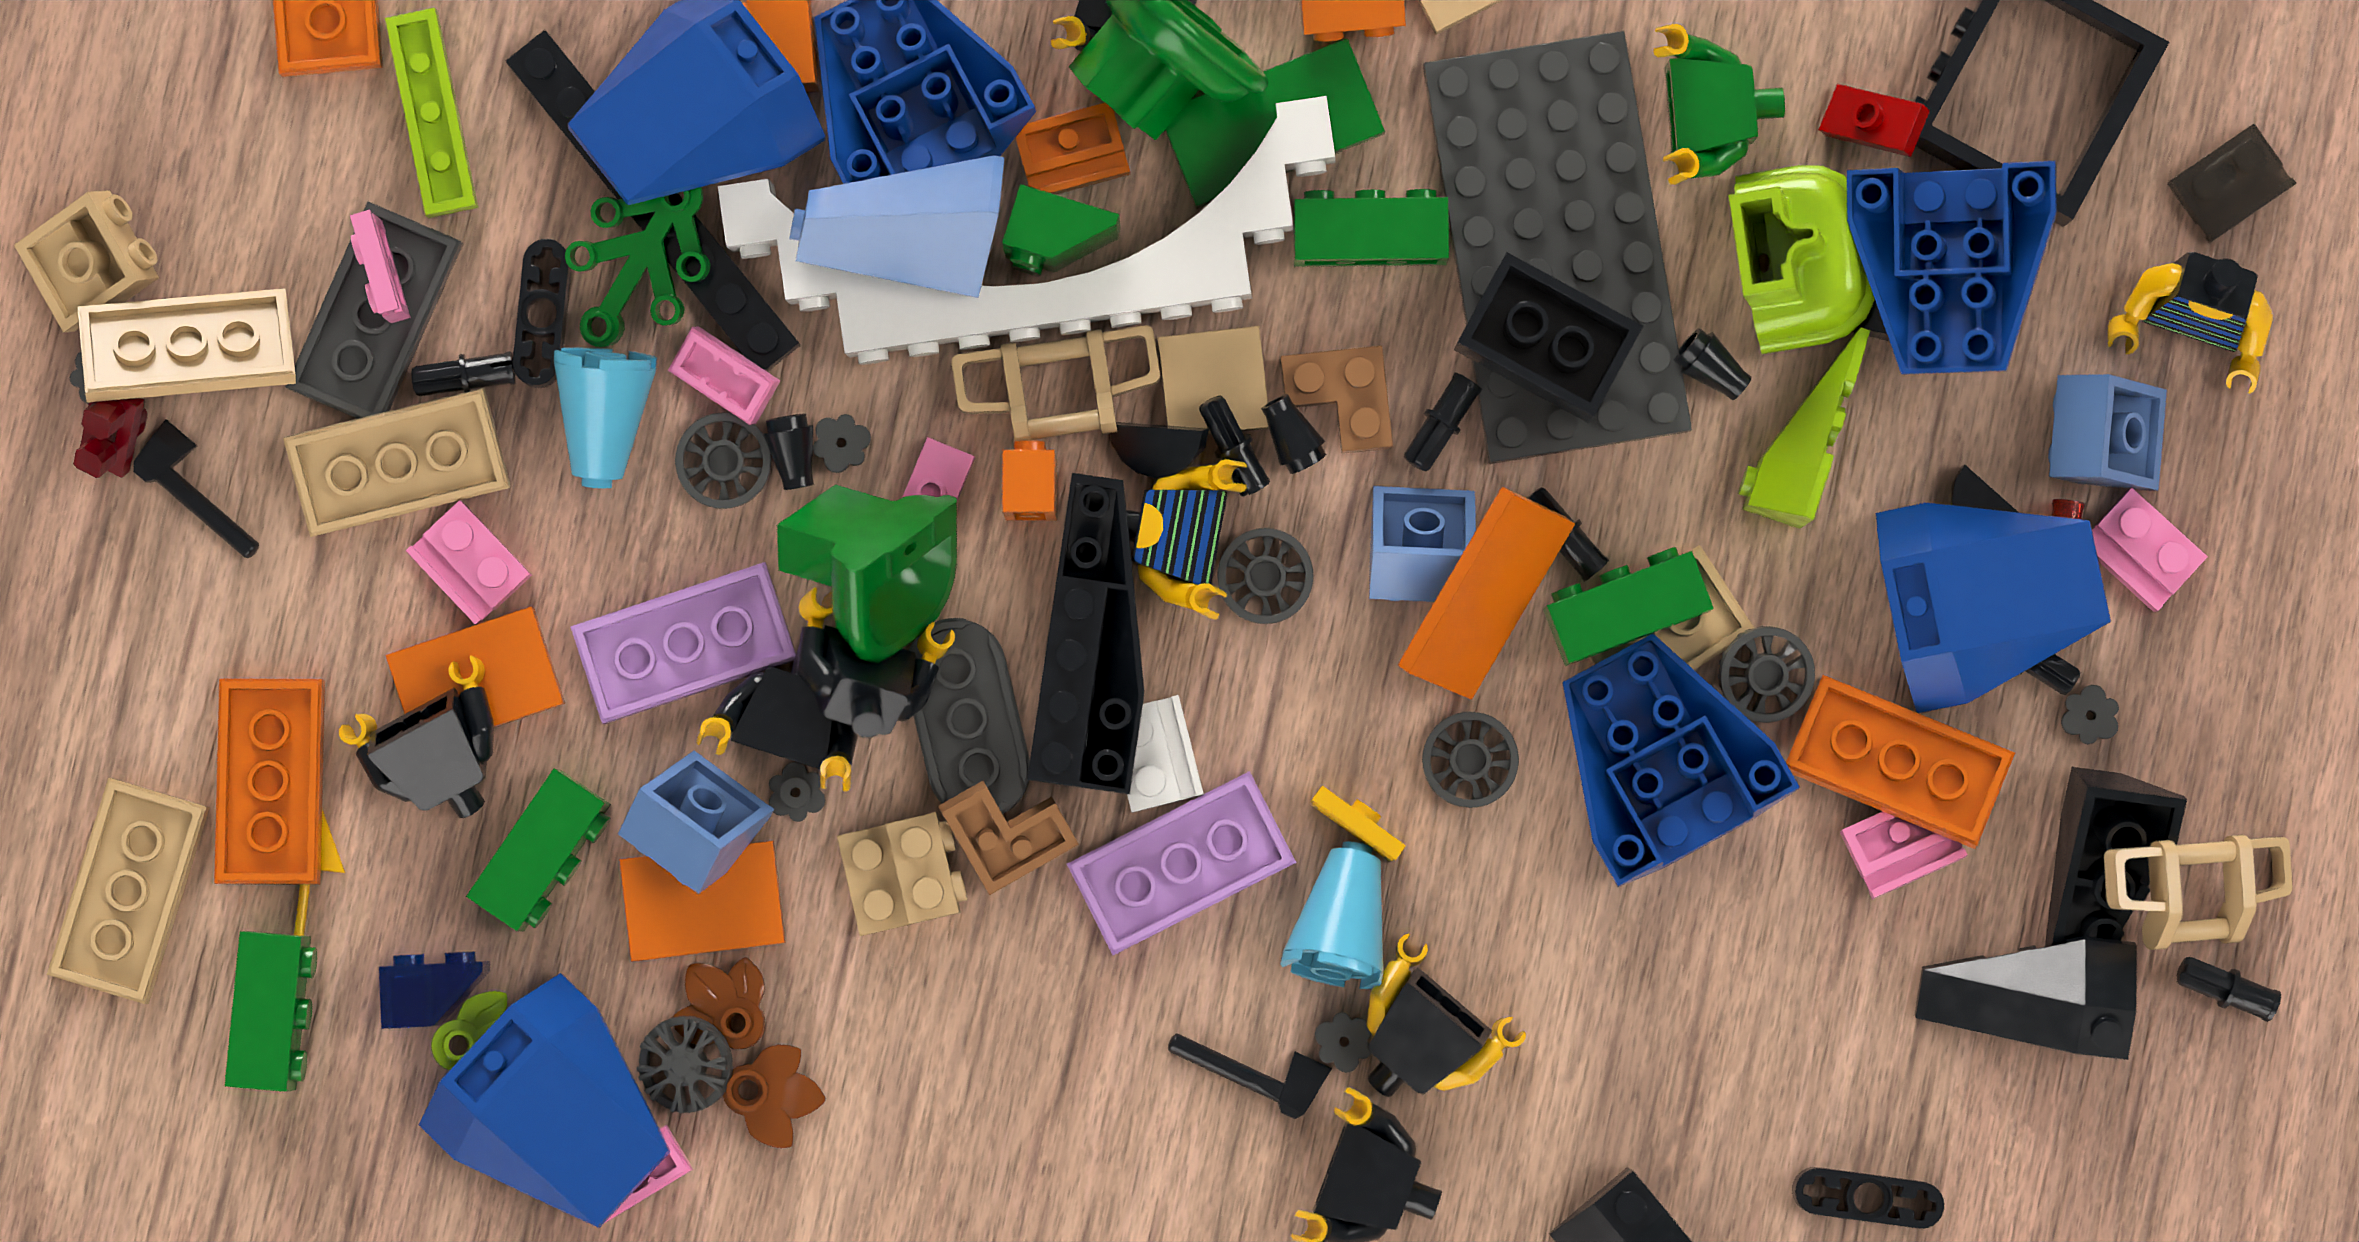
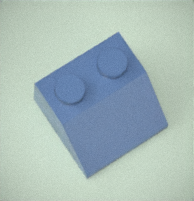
(2107, 432)
(1417, 540)
(694, 821)

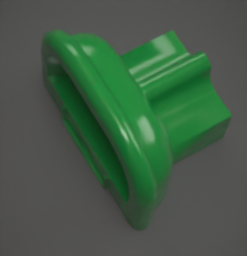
(1158, 57)
(881, 557)

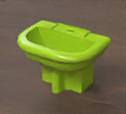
(1815, 271)

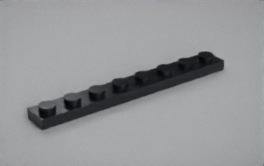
(725, 290)

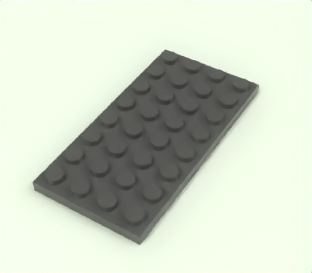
(1554, 169)

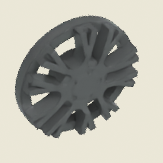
(723, 461)
(1265, 575)
(1766, 673)
(1470, 759)
(685, 1064)

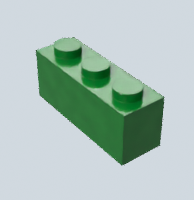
(1371, 229)
(1627, 605)
(540, 851)
(270, 1011)

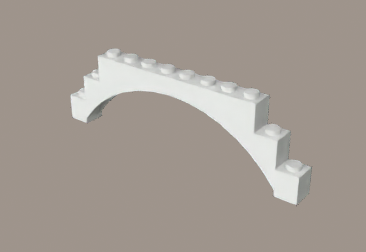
(1186, 269)

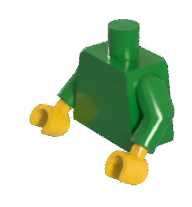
(1711, 105)

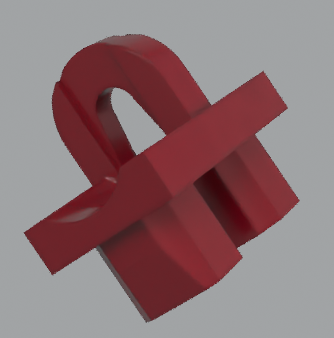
(101, 450)

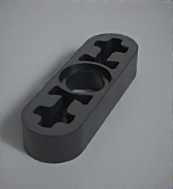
(533, 274)
(1907, 1189)

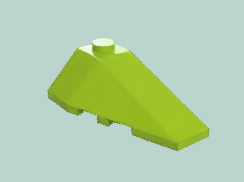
(1796, 464)

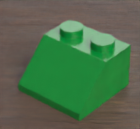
(1054, 231)

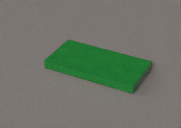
(1219, 138)

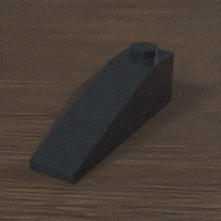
(2099, 815)
(2053, 996)
(1620, 1213)

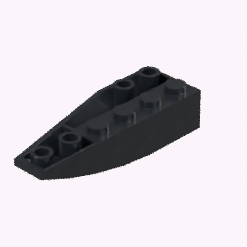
(1093, 652)

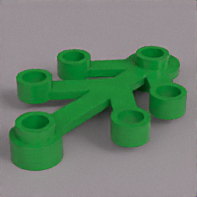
(644, 251)

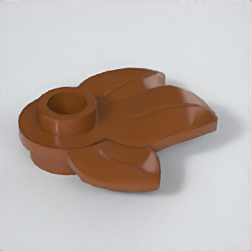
(721, 996)
(780, 1095)

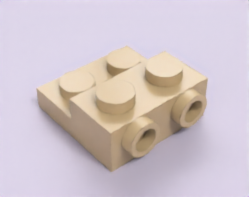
(87, 257)
(901, 873)

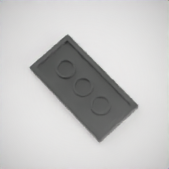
(357, 356)

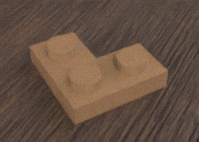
(1352, 381)
(1002, 848)

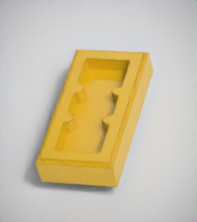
(1359, 821)

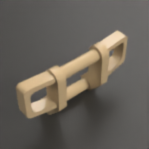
(1017, 357)
(2165, 910)

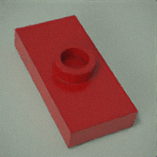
(1874, 120)

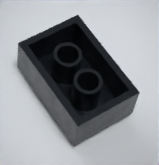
(1548, 337)

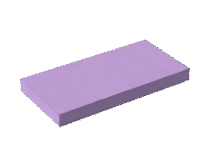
(684, 643)
(1181, 863)

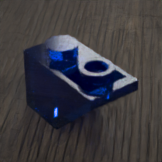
(426, 993)

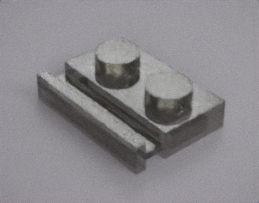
(2231, 183)

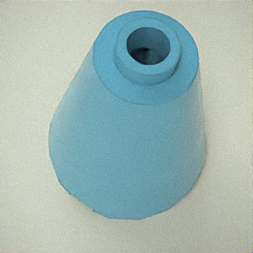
(601, 408)
(1341, 922)

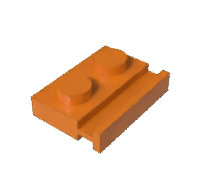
(1072, 150)

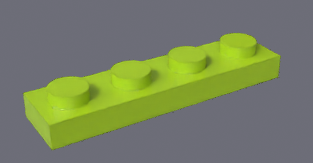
(431, 112)

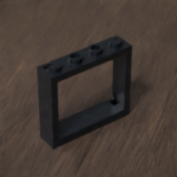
(1968, 30)

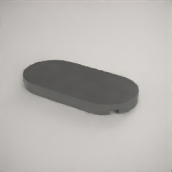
(972, 718)

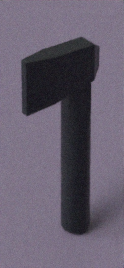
(156, 464)
(1293, 1096)

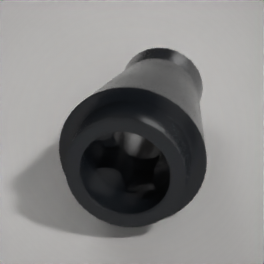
(1710, 363)
(1293, 436)
(792, 449)

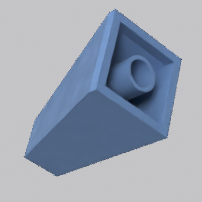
(907, 226)

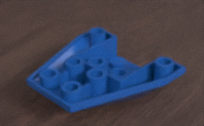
(912, 89)
(696, 105)
(1952, 258)
(1984, 595)
(1665, 760)
(549, 1107)

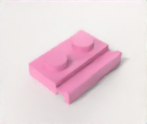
(374, 251)
(2144, 550)
(468, 562)
(1897, 852)

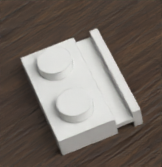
(1163, 758)

